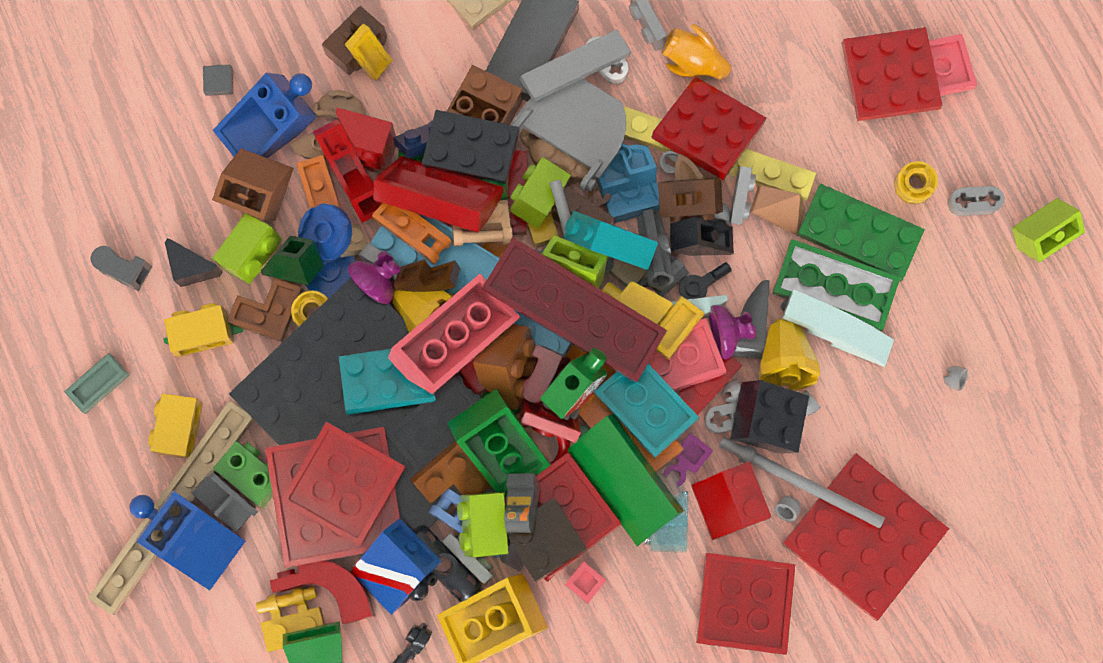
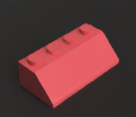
(452, 336)

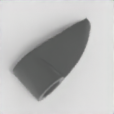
(757, 306)

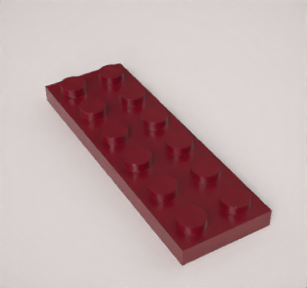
(574, 309)

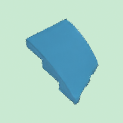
(631, 183)

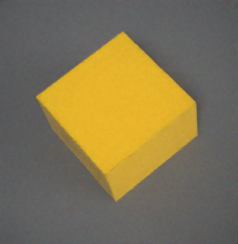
(544, 233)

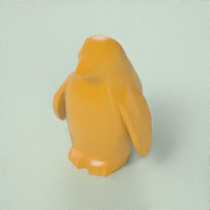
(695, 54)

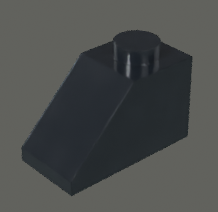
(701, 237)

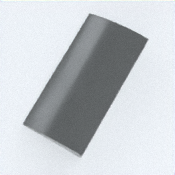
(532, 38)

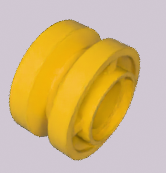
(922, 171)
(305, 302)

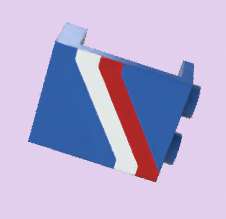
(395, 565)

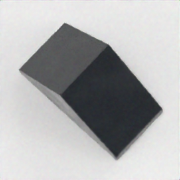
(188, 266)

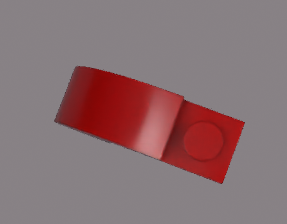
(347, 169)
(349, 593)

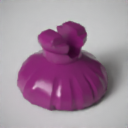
(375, 278)
(729, 329)

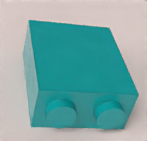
(610, 240)

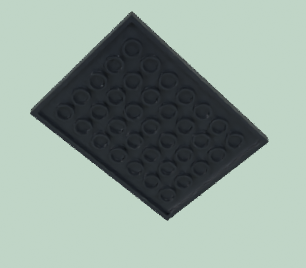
(302, 384)

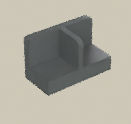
(223, 501)

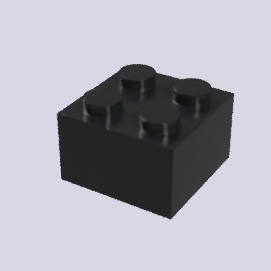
(769, 417)

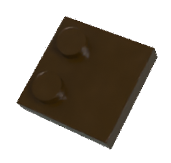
(550, 543)

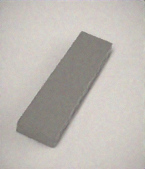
(575, 65)

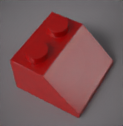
(370, 138)
(731, 501)

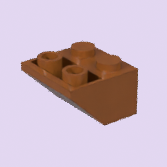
(486, 97)
(253, 185)
(507, 364)

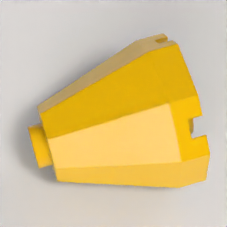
(417, 306)
(788, 357)

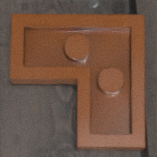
(268, 318)
(450, 469)

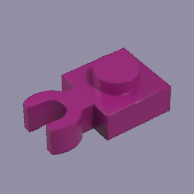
(691, 458)

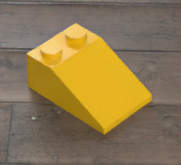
(492, 620)

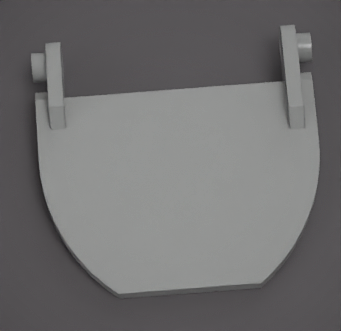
(580, 124)

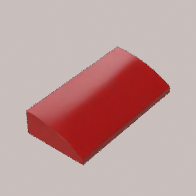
(437, 194)

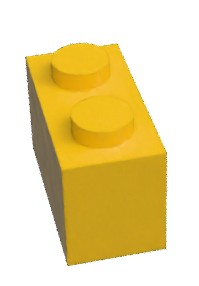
(198, 330)
(175, 426)

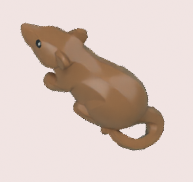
(540, 149)

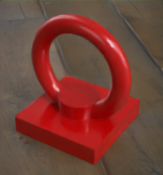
(549, 424)

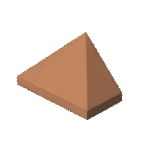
(779, 208)

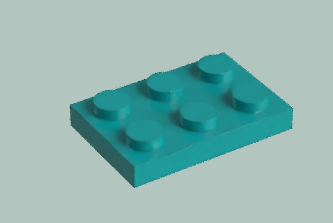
(375, 384)
(647, 409)

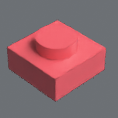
(585, 582)

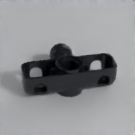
(453, 578)

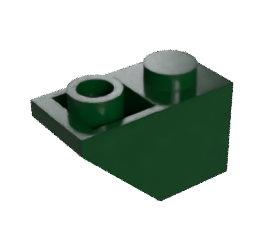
(295, 261)

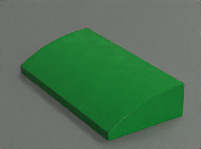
(625, 479)

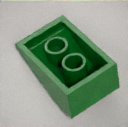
(497, 441)

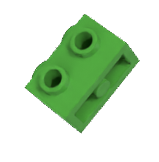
(246, 472)

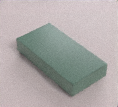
(96, 383)

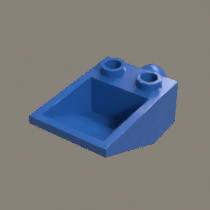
(267, 115)
(189, 541)

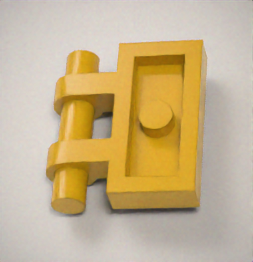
(279, 625)

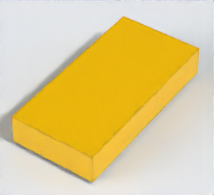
(368, 52)
(678, 323)

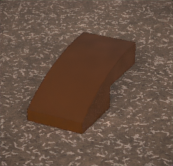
(422, 278)

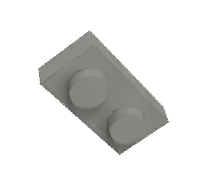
(651, 28)
(740, 208)
(478, 566)

